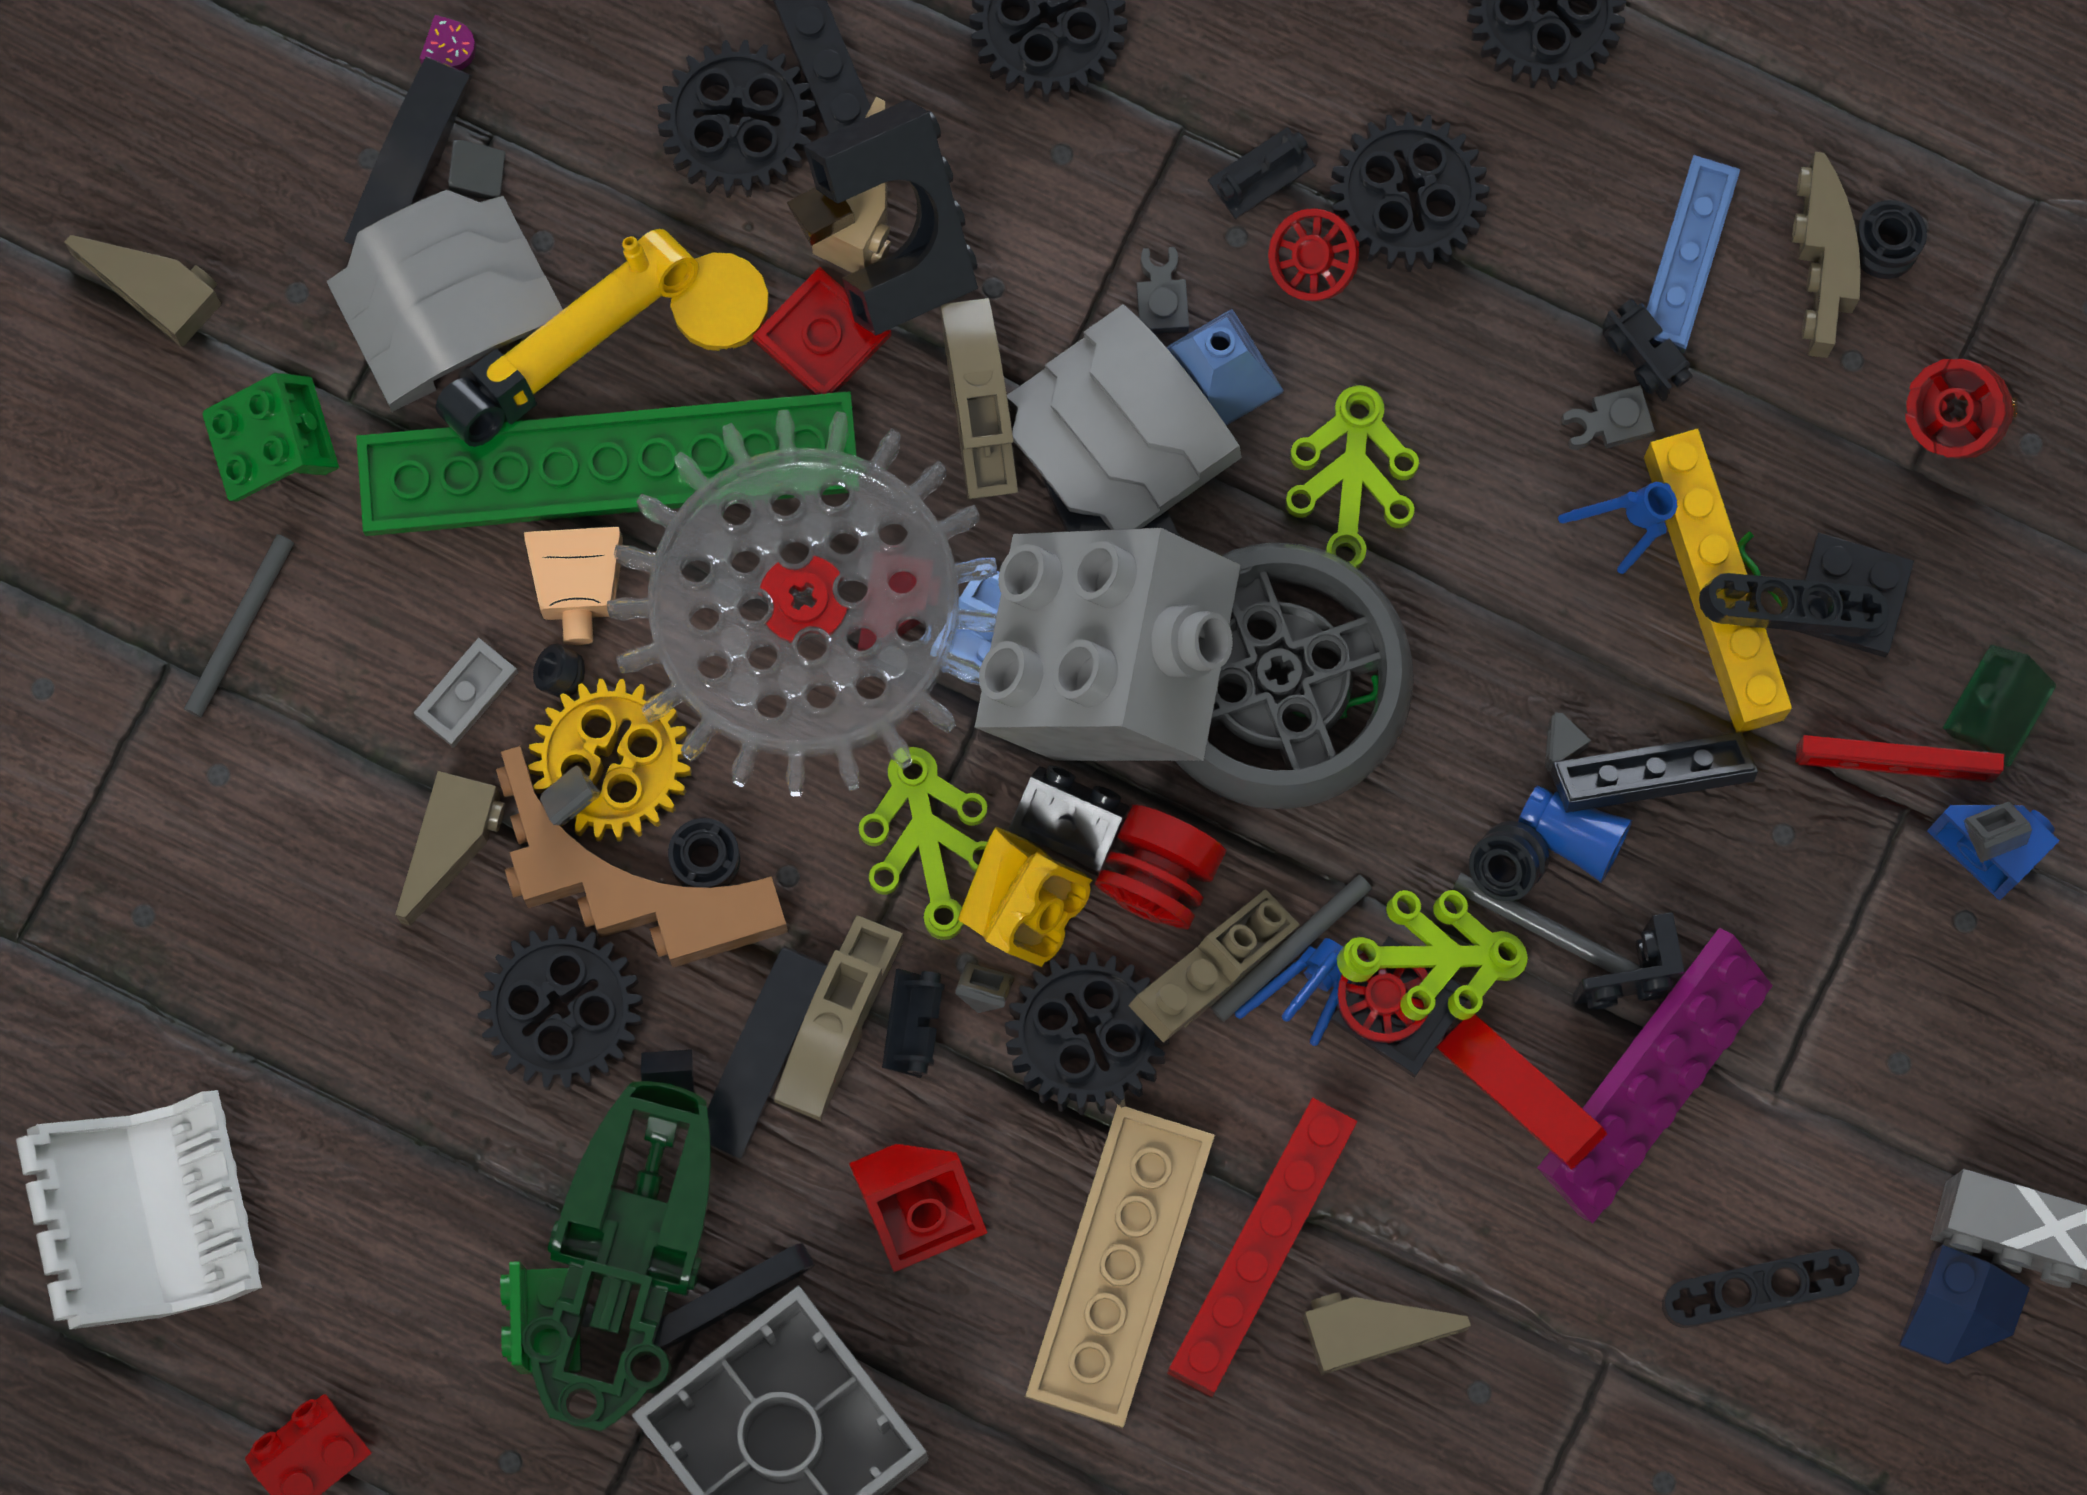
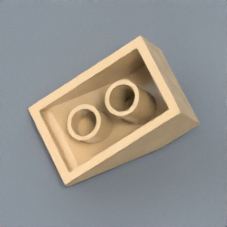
(866, 239)

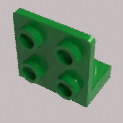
(269, 434)
(527, 1297)

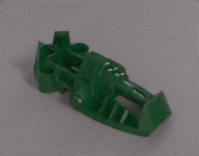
(627, 1246)

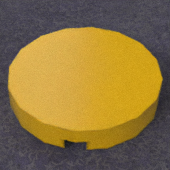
(722, 303)

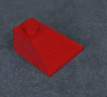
(917, 1202)

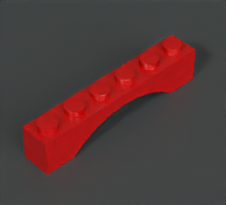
(1262, 1247)

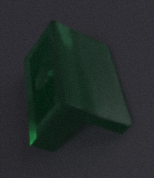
(2001, 702)

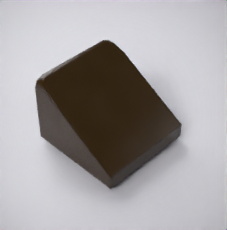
(820, 215)

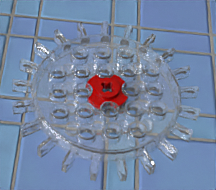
(732, 700)

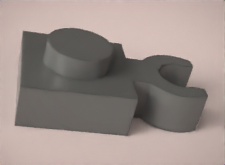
(1162, 300)
(1616, 417)

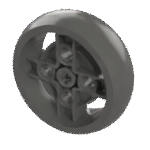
(1363, 645)

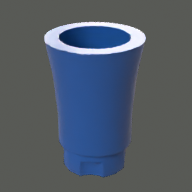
(1582, 837)

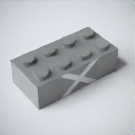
(2014, 1227)

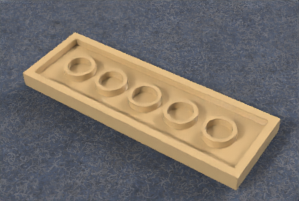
(1120, 1266)

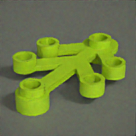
(1353, 469)
(926, 833)
(1440, 954)

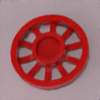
(1313, 254)
(1383, 998)

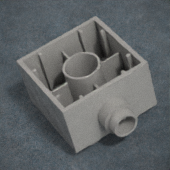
(1108, 645)
(781, 1415)

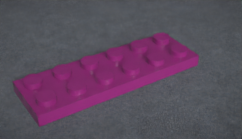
(1661, 1071)

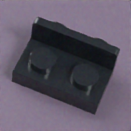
(1069, 816)

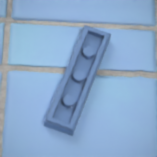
(1691, 249)

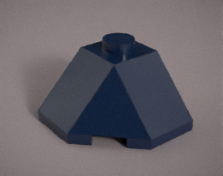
(1962, 1307)

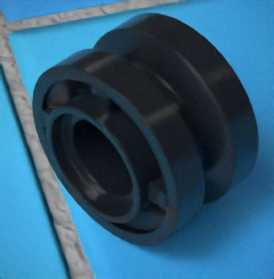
(1899, 222)
(696, 834)
(1520, 844)

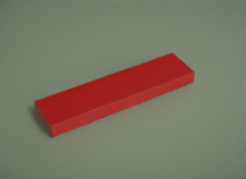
(1899, 758)
(1522, 1091)

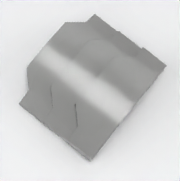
(440, 291)
(1120, 425)

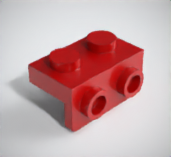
(307, 1451)

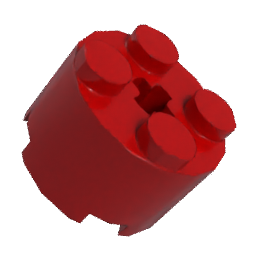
(1931, 403)

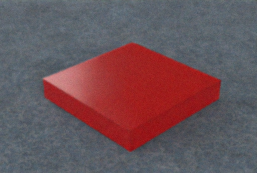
(818, 336)

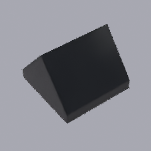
(669, 1068)

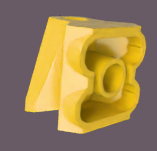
(1023, 898)

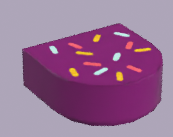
(449, 43)

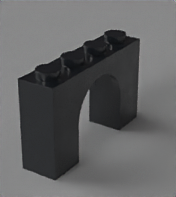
(935, 259)

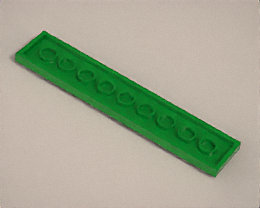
(570, 463)

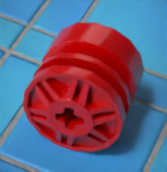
(1157, 874)

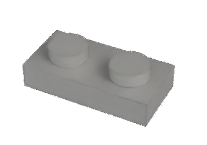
(465, 692)

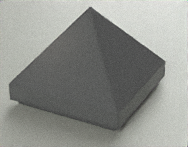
(983, 987)

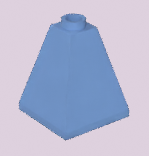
(1226, 367)

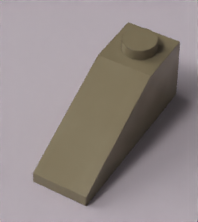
(155, 285)
(451, 835)
(1368, 1329)

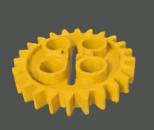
(652, 775)

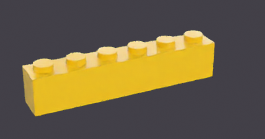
(1704, 551)

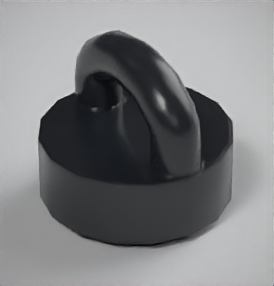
(558, 671)

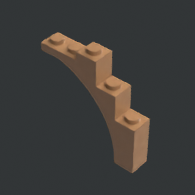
(690, 919)

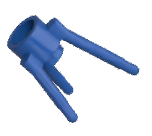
(1644, 508)
(1321, 973)

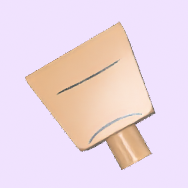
(574, 576)

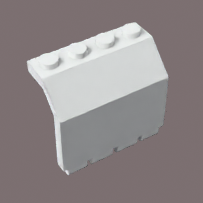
(139, 1213)

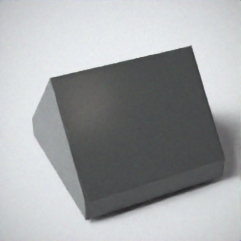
(1563, 740)
(1997, 831)

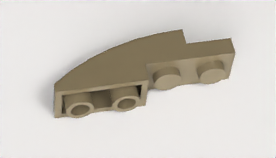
(1830, 238)
(979, 398)
(1214, 966)
(837, 1017)

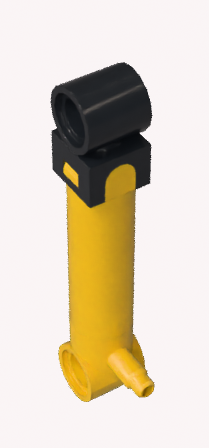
(508, 382)

